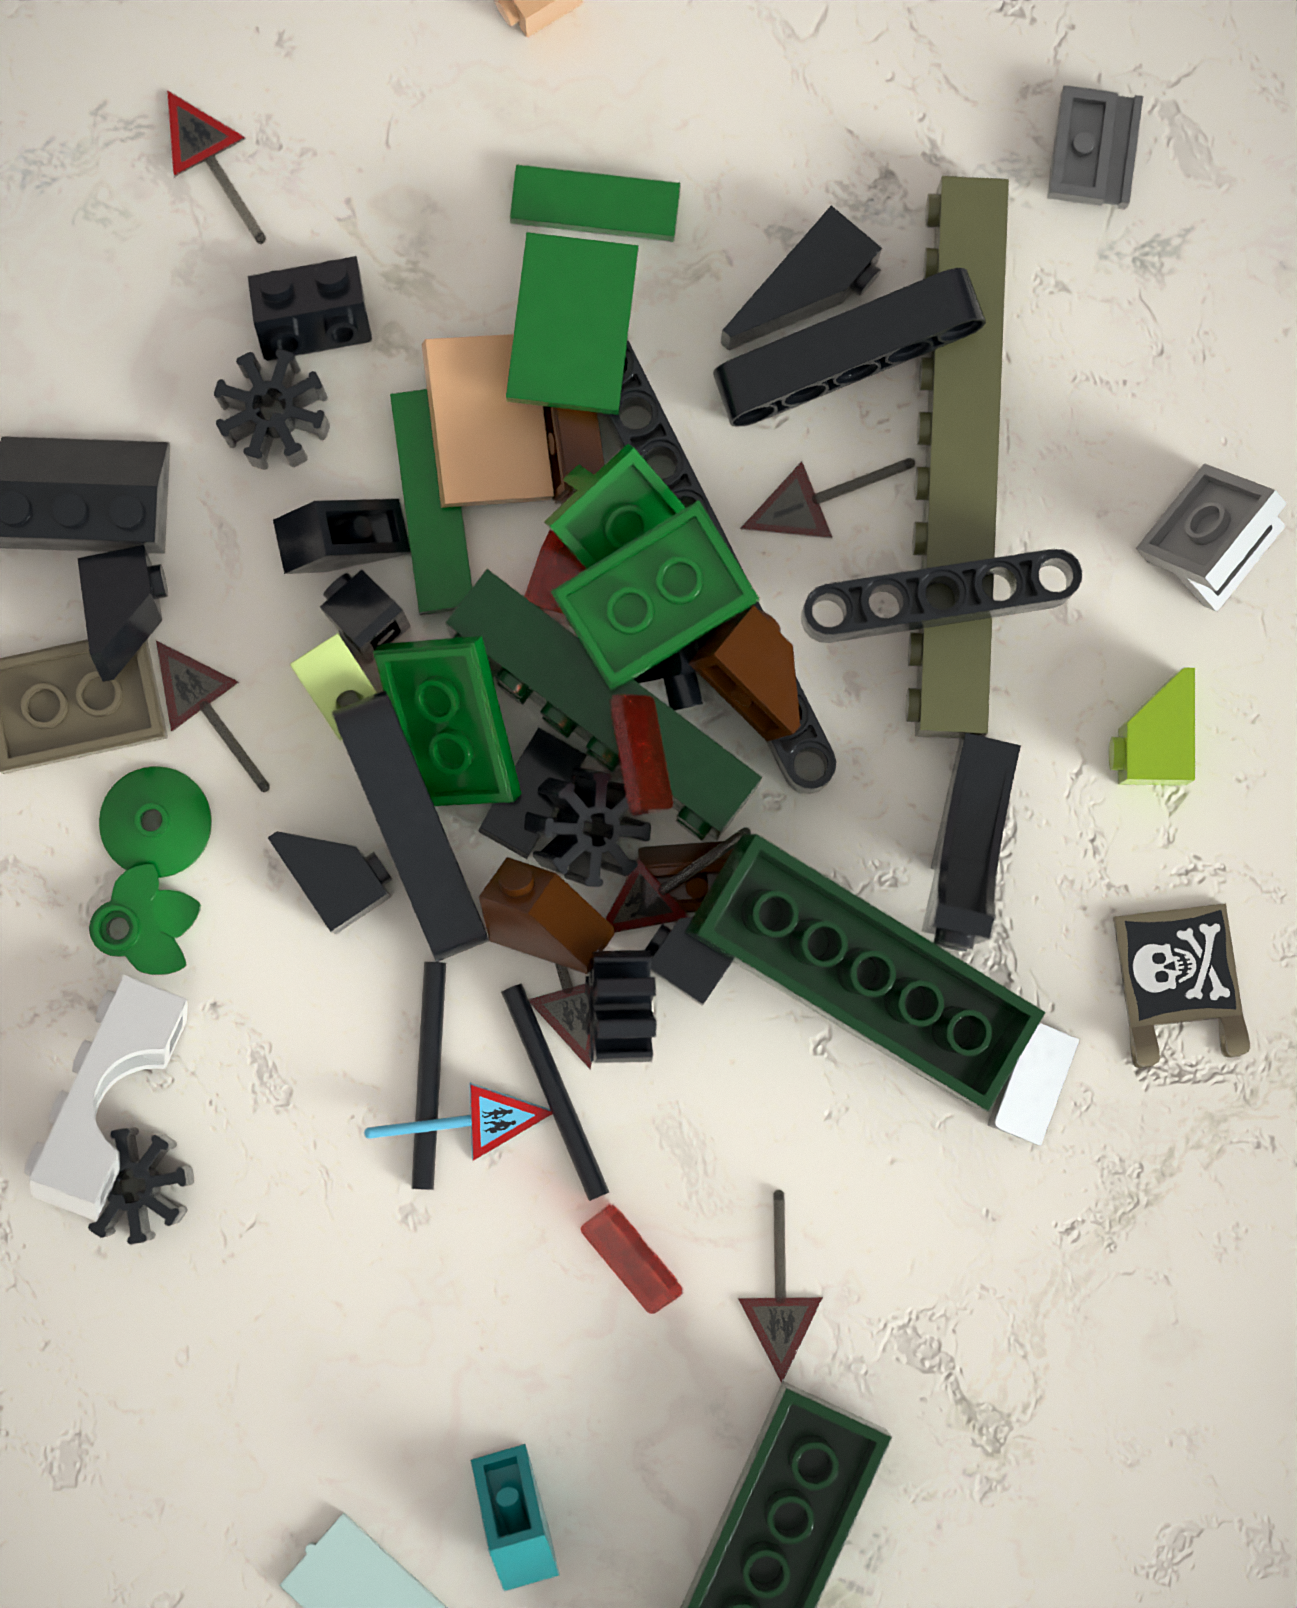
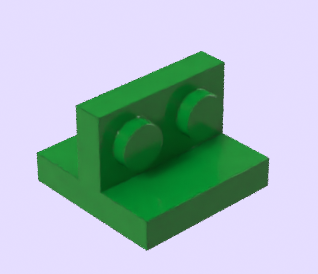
(611, 506)

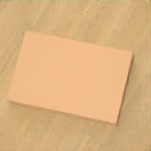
(481, 442)

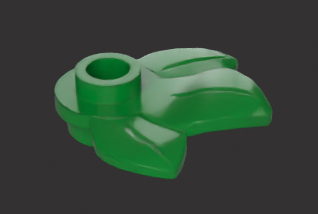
(153, 921)

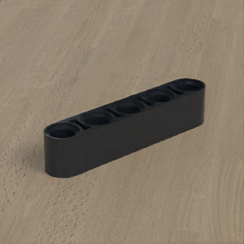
(849, 347)
(962, 578)
(410, 825)

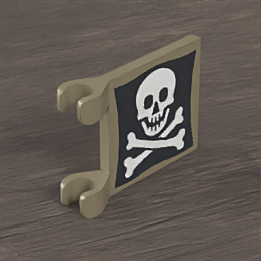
(1179, 971)

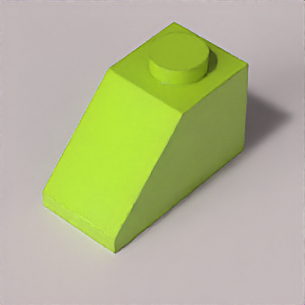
(1159, 738)

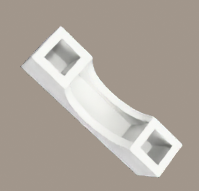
(134, 1034)

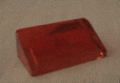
(641, 754)
(631, 1258)

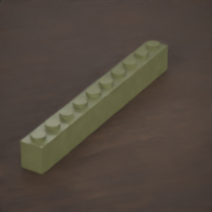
(960, 458)

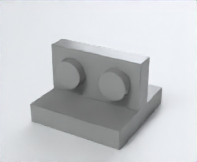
(1214, 533)

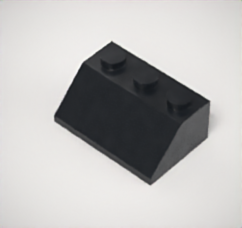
(83, 494)

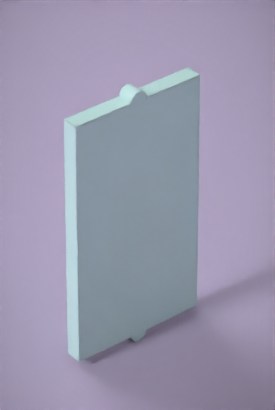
(354, 1572)

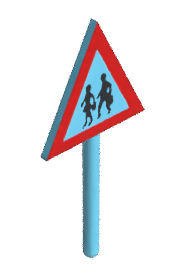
(492, 1120)

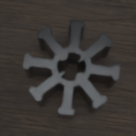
(264, 394)
(580, 852)
(620, 1007)
(150, 1197)

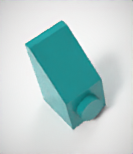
(514, 1518)

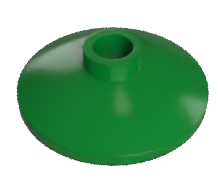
(183, 828)

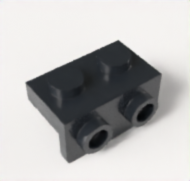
(309, 308)

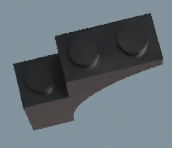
(969, 843)

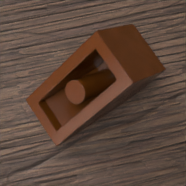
(753, 671)
(542, 916)

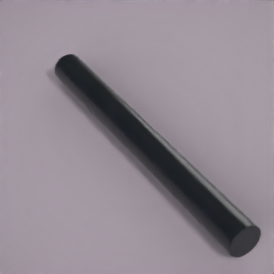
(429, 1073)
(555, 1092)

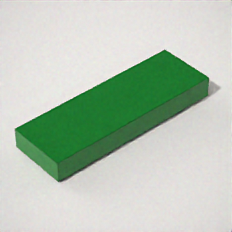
(595, 203)

